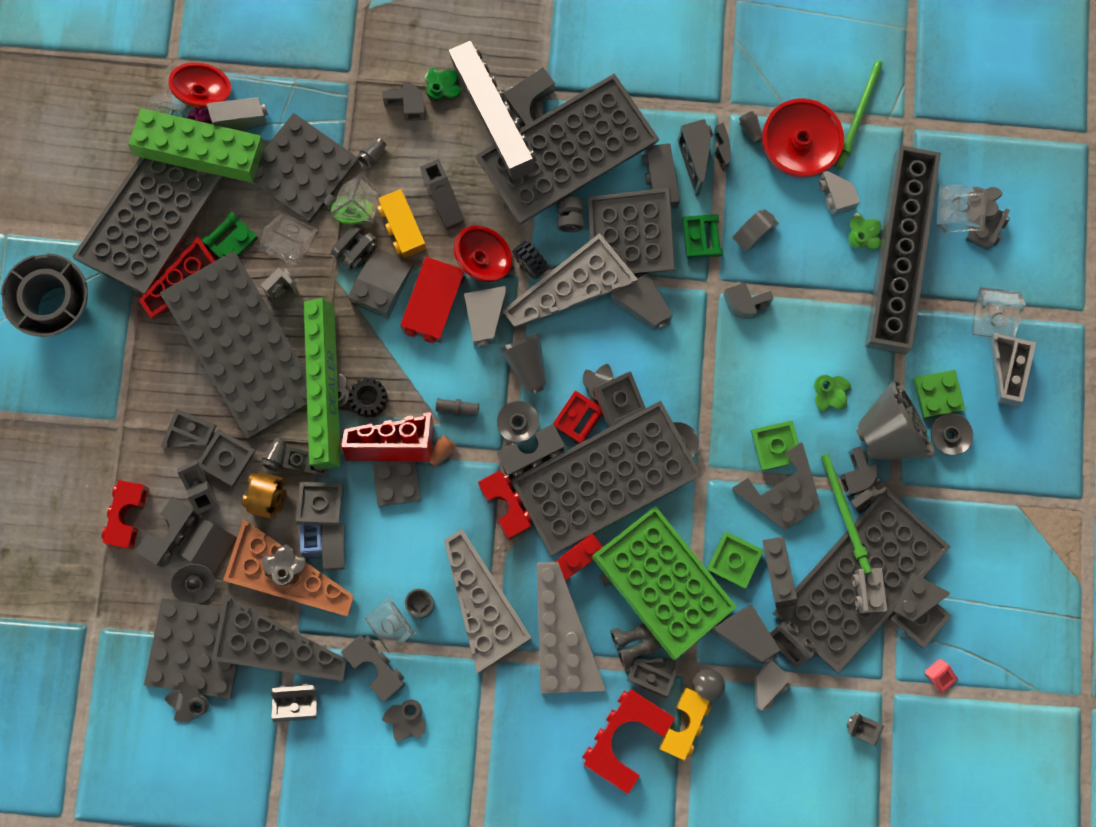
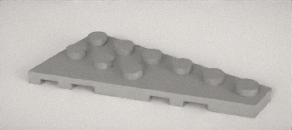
(580, 278)
(487, 614)
(563, 646)

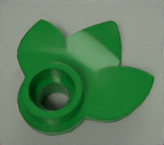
(443, 83)

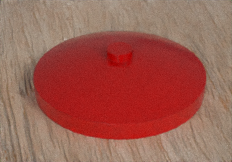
(802, 138)

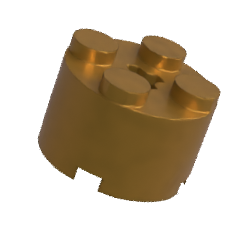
(265, 495)

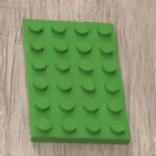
(664, 582)

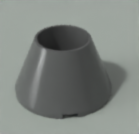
(30, 282)

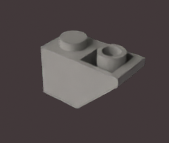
(839, 193)
(767, 684)

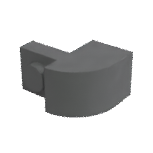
(409, 98)
(755, 229)
(742, 304)
(862, 476)
(198, 487)

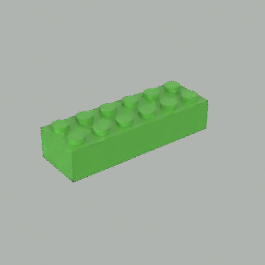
(196, 145)

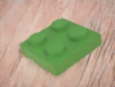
(939, 394)
(772, 443)
(735, 560)

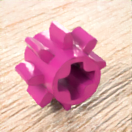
(200, 115)

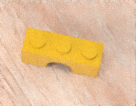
(680, 743)

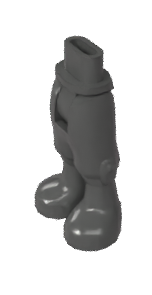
(627, 655)

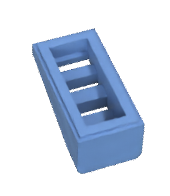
(306, 547)

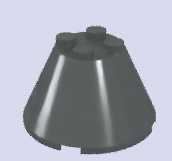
(894, 428)

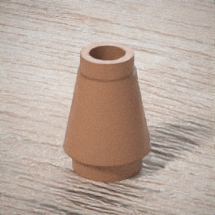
(442, 449)

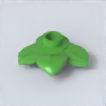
(865, 230)
(833, 394)

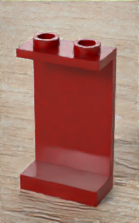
(432, 300)

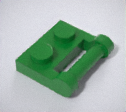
(696, 238)
(237, 241)

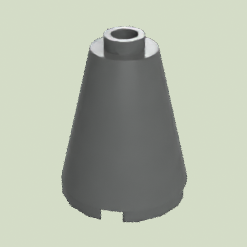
(527, 362)

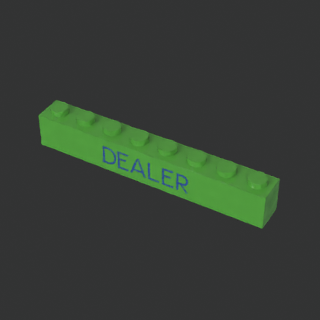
(322, 384)

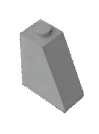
(238, 114)
(484, 314)

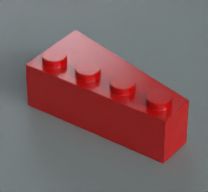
(188, 263)
(391, 441)

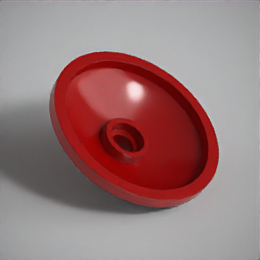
(199, 84)
(482, 253)

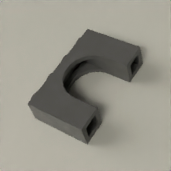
(526, 94)

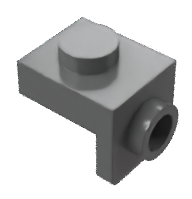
(864, 728)

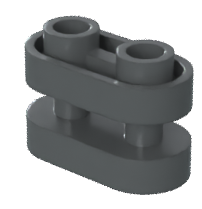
(365, 245)

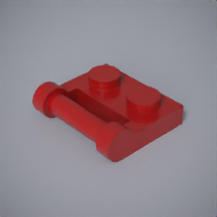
(572, 415)

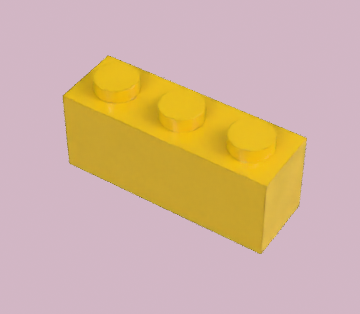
(401, 224)

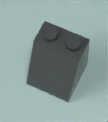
(747, 635)

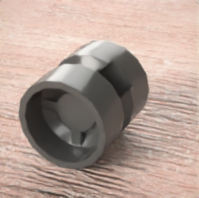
(570, 214)
(419, 603)

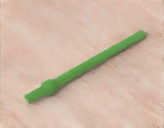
(847, 147)
(860, 552)

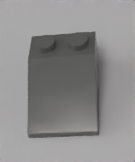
(694, 146)
(380, 283)

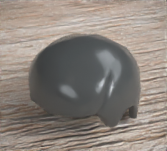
(709, 684)

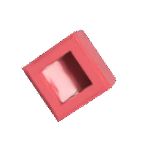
(941, 675)

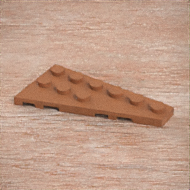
(307, 587)

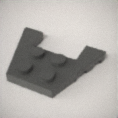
(789, 499)

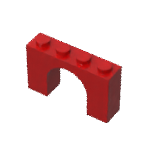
(601, 757)

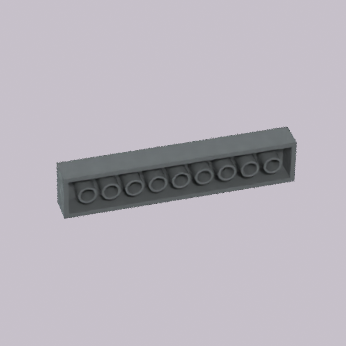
(903, 250)

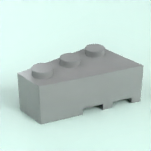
(1011, 367)

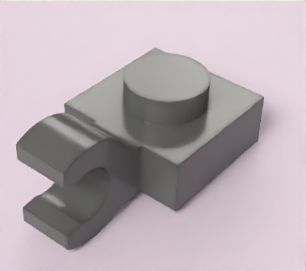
(865, 498)

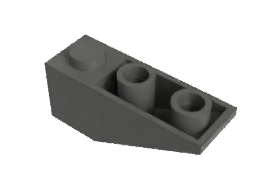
(441, 193)

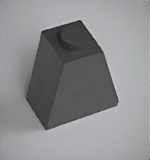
(644, 303)

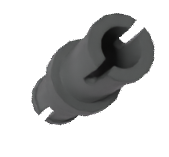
(457, 407)

